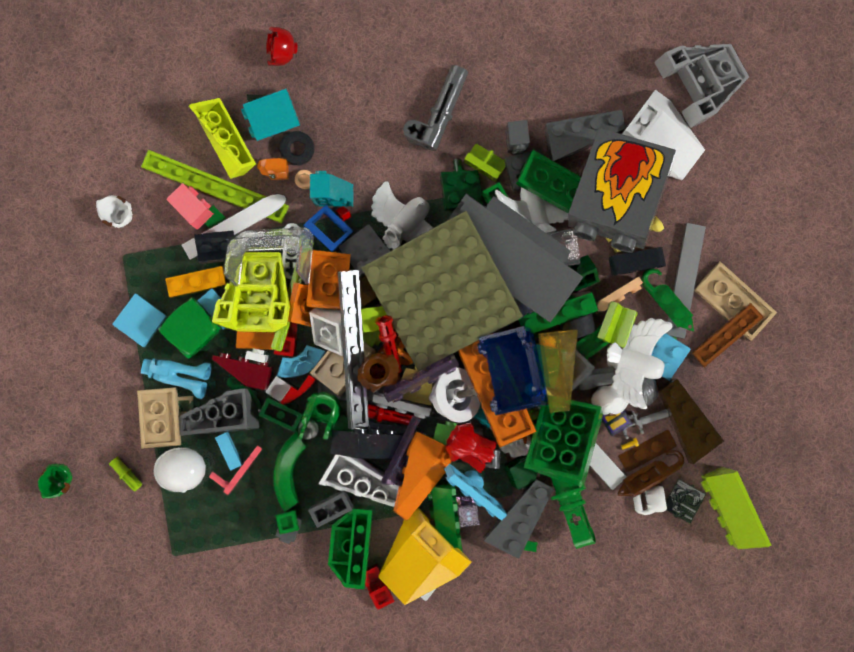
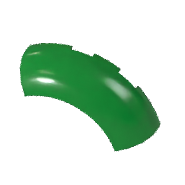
(283, 471)

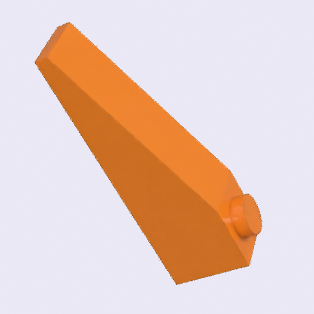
(422, 473)

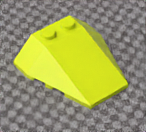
(259, 300)

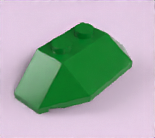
(351, 547)

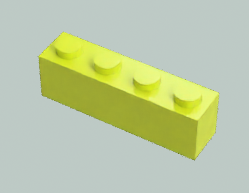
(224, 137)

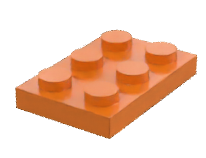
(323, 284)

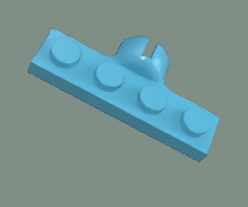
(472, 485)

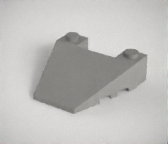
(708, 75)

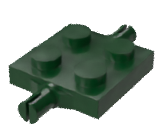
(458, 184)

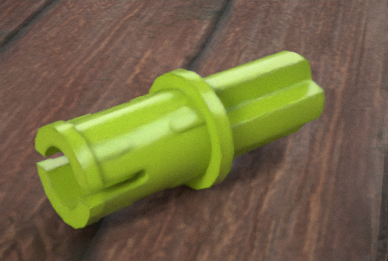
(125, 474)

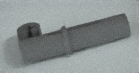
(432, 131)

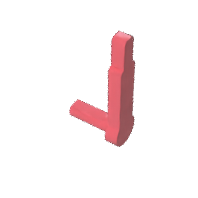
(228, 487)

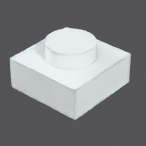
(256, 355)

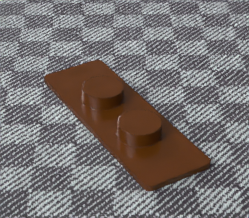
(647, 450)

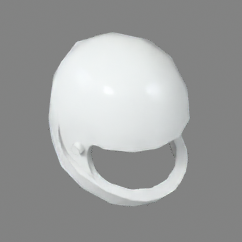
(179, 469)

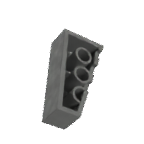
(578, 134)

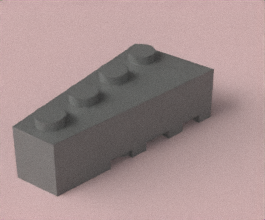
(522, 516)

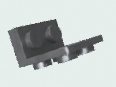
(364, 248)

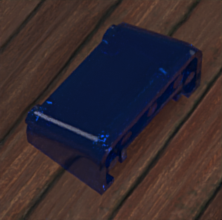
(514, 370)

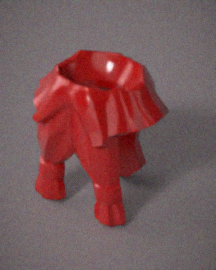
(467, 445)

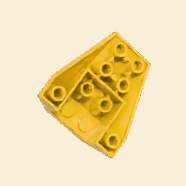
(420, 560)

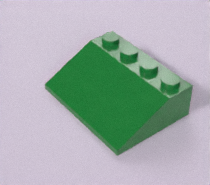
(565, 442)

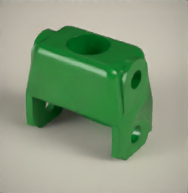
(189, 328)

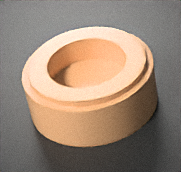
(302, 179)

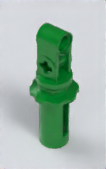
(572, 505)

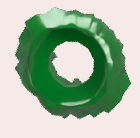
(314, 411)

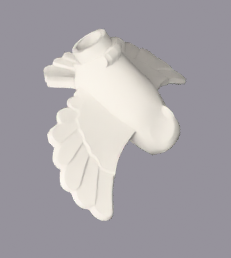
(535, 210)
(402, 220)
(636, 360)

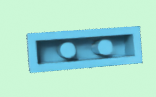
(229, 451)

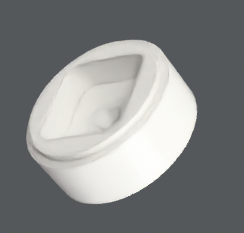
(311, 430)

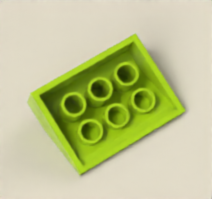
(734, 509)

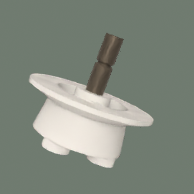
(455, 396)

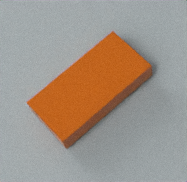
(255, 340)

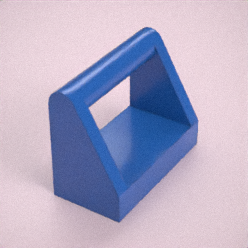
(321, 236)

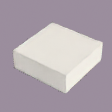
(278, 388)

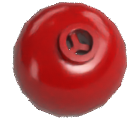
(280, 46)

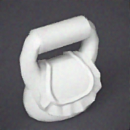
(655, 501)

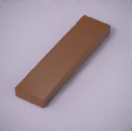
(727, 335)

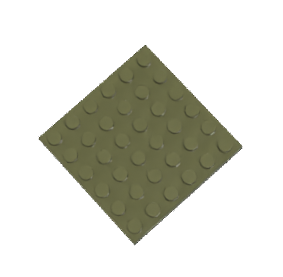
(442, 291)

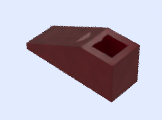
(249, 374)

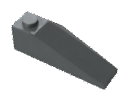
(227, 413)

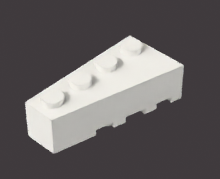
(359, 478)

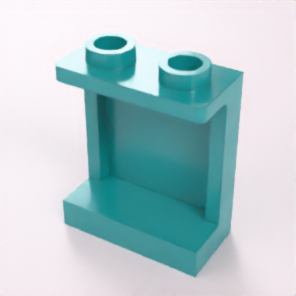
(270, 115)

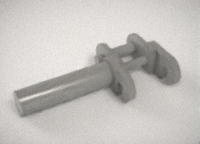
(644, 420)

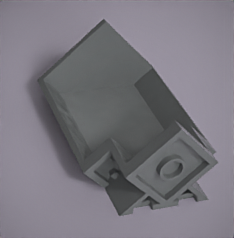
(525, 256)

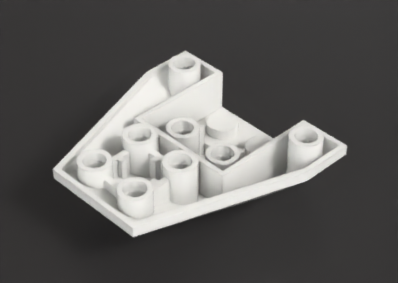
(663, 125)

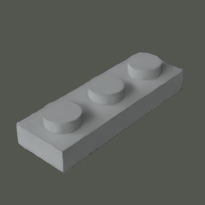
(403, 406)

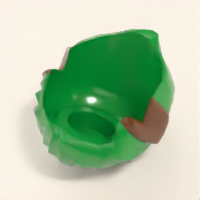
(54, 480)

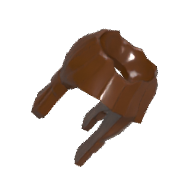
(391, 368)

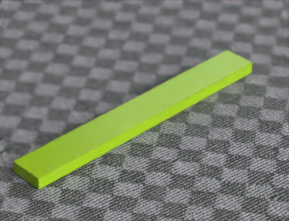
(206, 183)

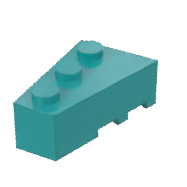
(330, 190)

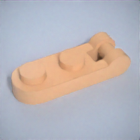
(618, 295)

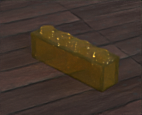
(558, 361)

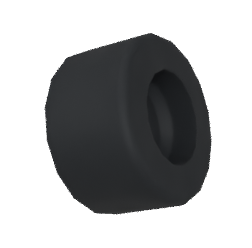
(584, 325)

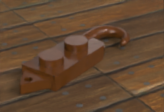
(650, 476)

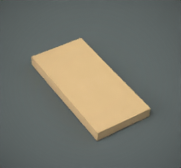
(730, 295)

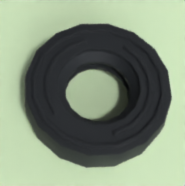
(291, 138)

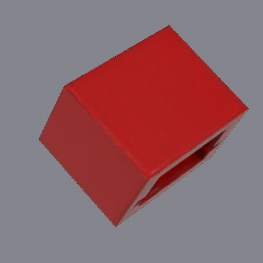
(343, 213)

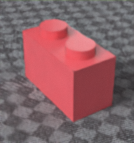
(190, 206)

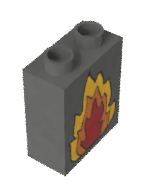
(620, 190)

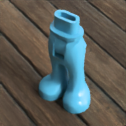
(166, 372)

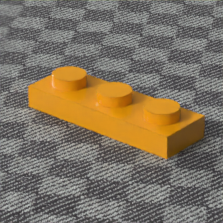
(195, 282)

